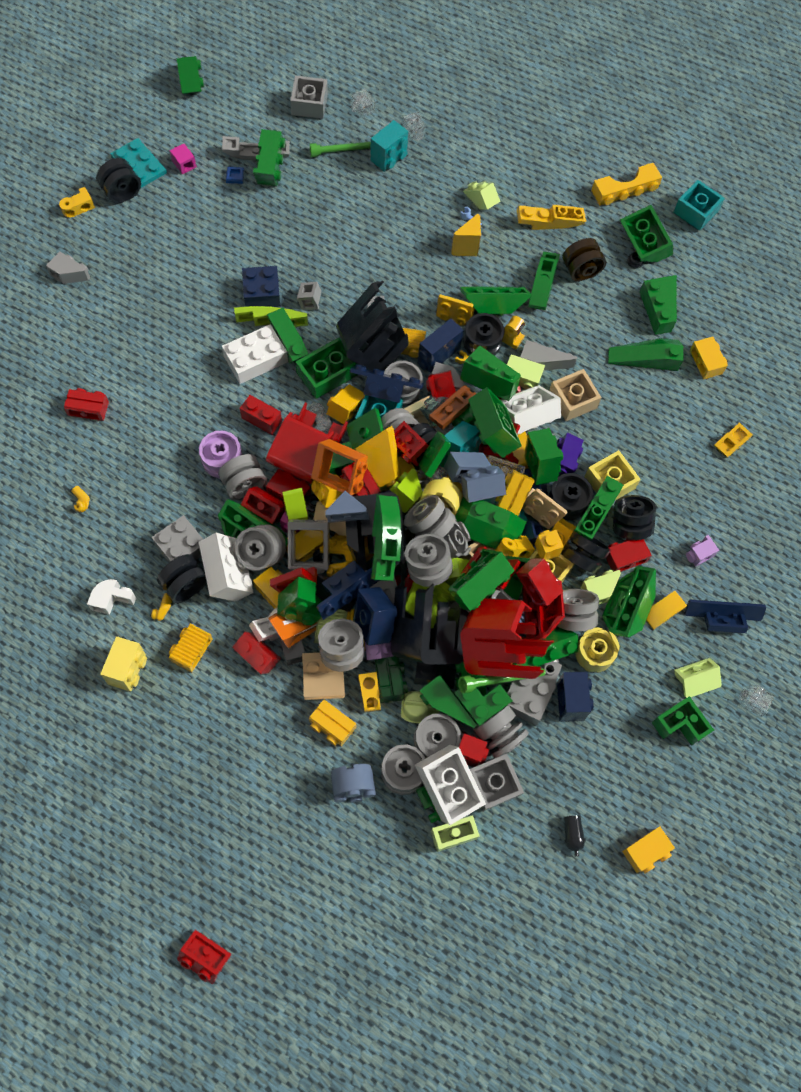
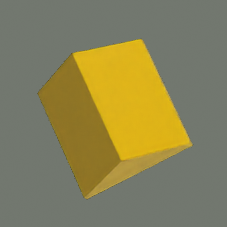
(467, 238)

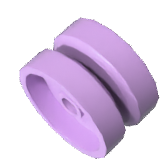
(218, 449)

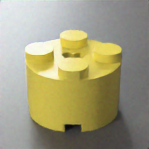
(445, 491)
(597, 640)

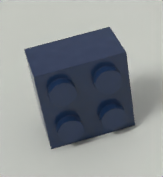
(261, 286)
(375, 615)
(574, 696)

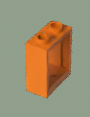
(323, 462)

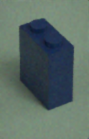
(440, 345)

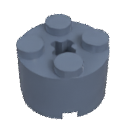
(353, 783)

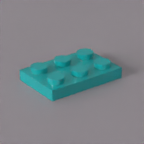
(141, 160)

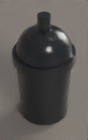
(574, 834)

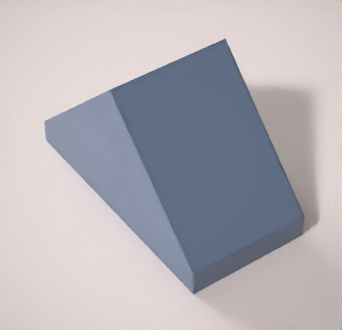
(346, 509)

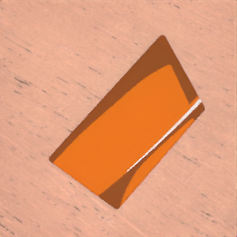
(291, 632)

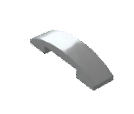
(245, 150)

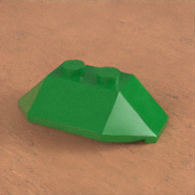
(496, 299)
(237, 518)
(488, 522)
(631, 602)

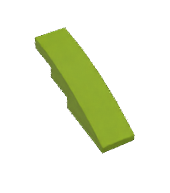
(259, 315)

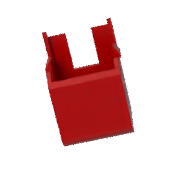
(297, 443)
(493, 642)

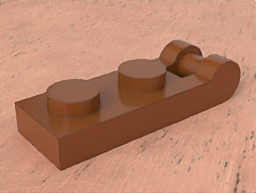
(452, 407)

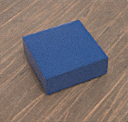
(235, 175)

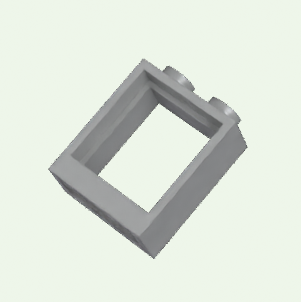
(294, 525)

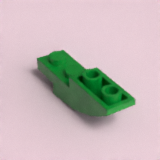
(544, 280)
(599, 508)
(388, 537)

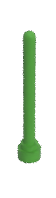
(316, 150)
(468, 683)

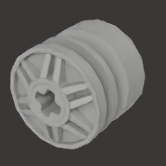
(501, 732)

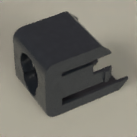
(374, 331)
(359, 528)
(414, 637)

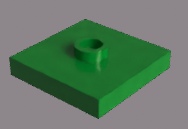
(364, 428)
(434, 454)

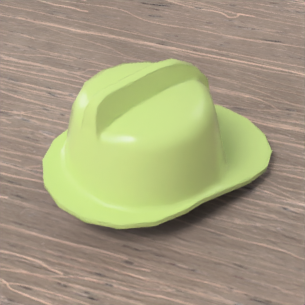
(414, 709)

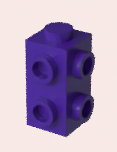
(572, 450)

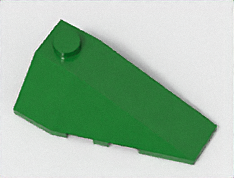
(654, 354)

